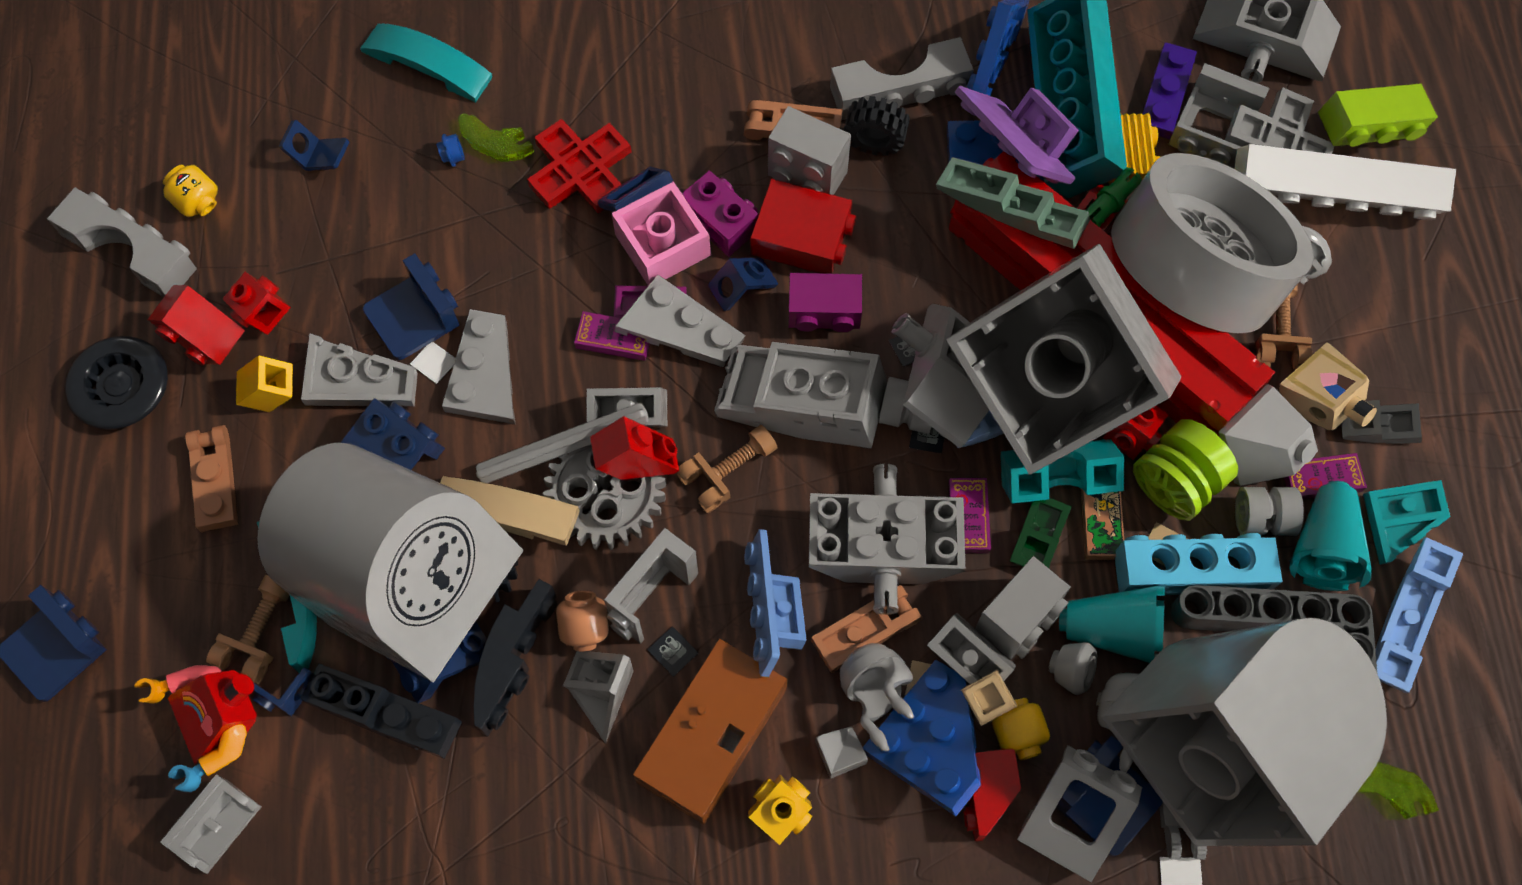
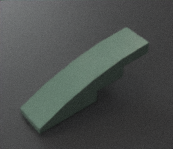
(1014, 204)

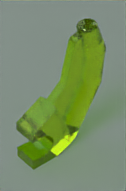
(494, 143)
(1401, 789)

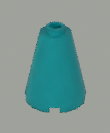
(1333, 541)
(1118, 622)

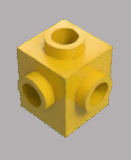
(777, 822)

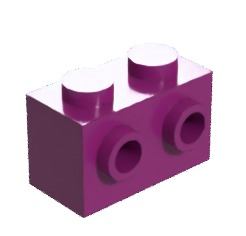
(722, 212)
(825, 301)

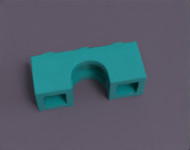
(1092, 467)

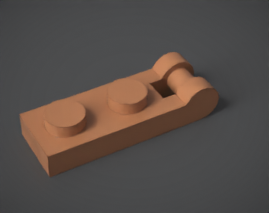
(758, 110)
(212, 479)
(863, 628)

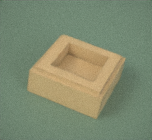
(989, 697)

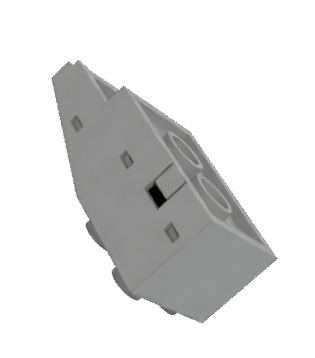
(805, 392)

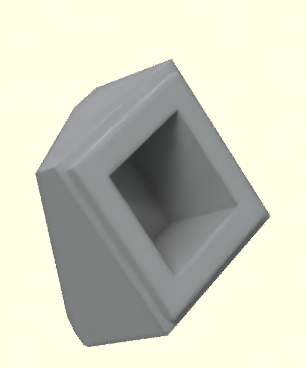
(841, 751)

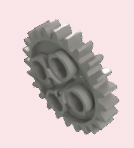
(631, 507)

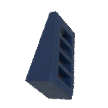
(635, 188)

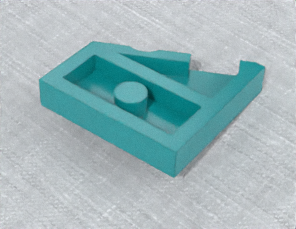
(1404, 516)

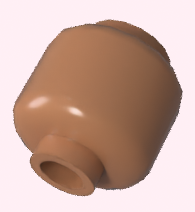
(582, 620)

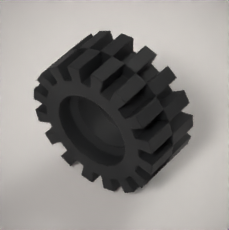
(877, 125)

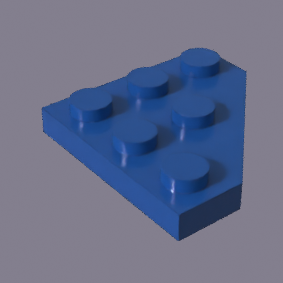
(1005, 26)
(937, 745)

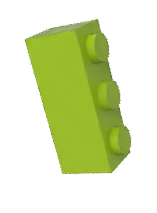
(1377, 115)

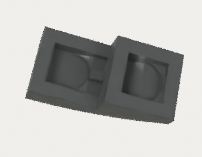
(1389, 425)

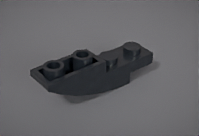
(500, 667)
(381, 711)

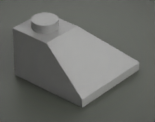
(1268, 438)

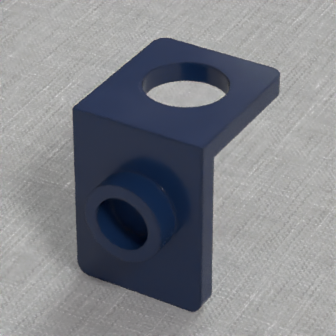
(318, 153)
(744, 274)
(288, 702)

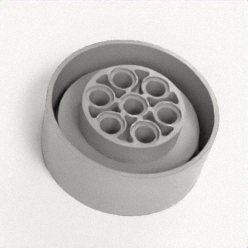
(1211, 243)

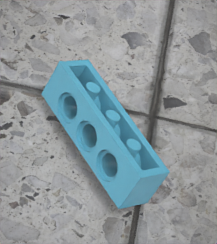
(1256, 557)

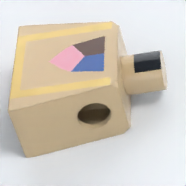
(1329, 390)

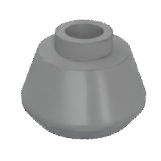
(1074, 666)

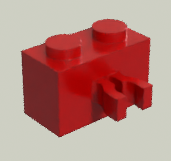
(196, 325)

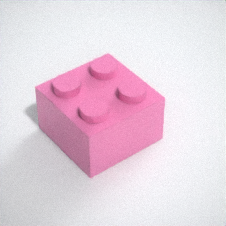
(661, 233)

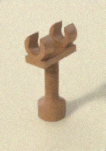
(1283, 341)
(760, 443)
(256, 665)

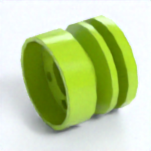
(1185, 469)

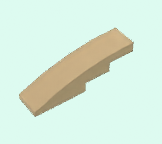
(521, 511)

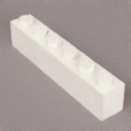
(1349, 181)

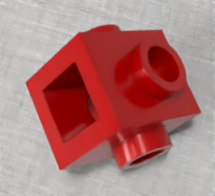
(256, 303)
(1138, 432)

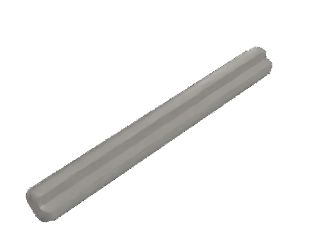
(554, 445)

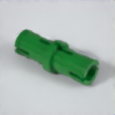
(1111, 198)

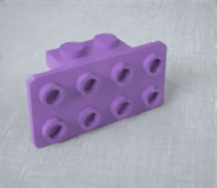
(1032, 133)

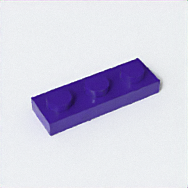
(1169, 87)

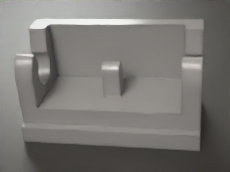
(211, 824)

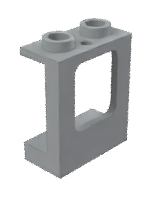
(1219, 94)
(663, 555)
(1062, 845)

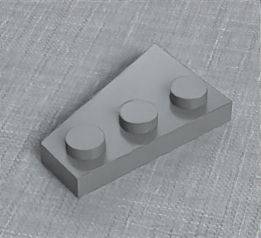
(676, 320)
(481, 372)
(351, 378)

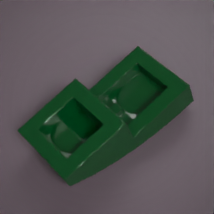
(1040, 532)

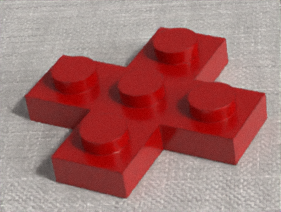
(578, 164)

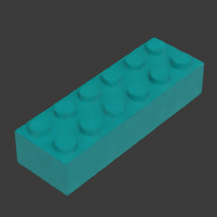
(1079, 78)

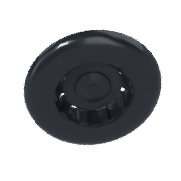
(123, 391)

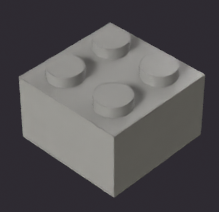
(808, 152)
(1022, 607)

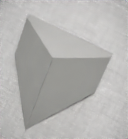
(599, 686)

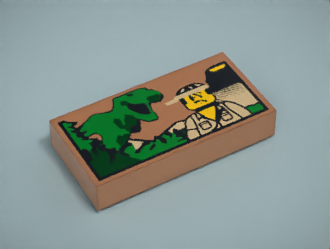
(1102, 525)

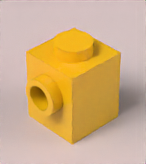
(264, 384)

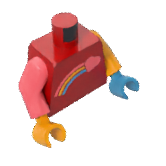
(211, 714)

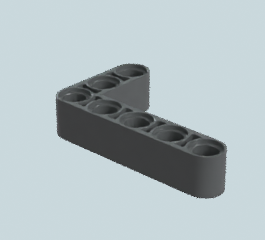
(1285, 603)

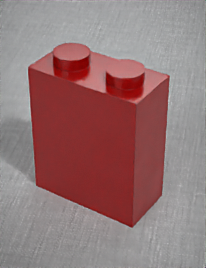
(802, 227)

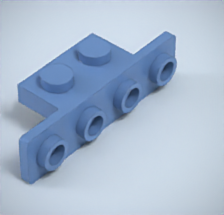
(776, 606)

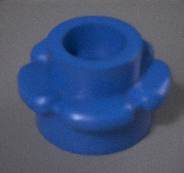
(450, 149)

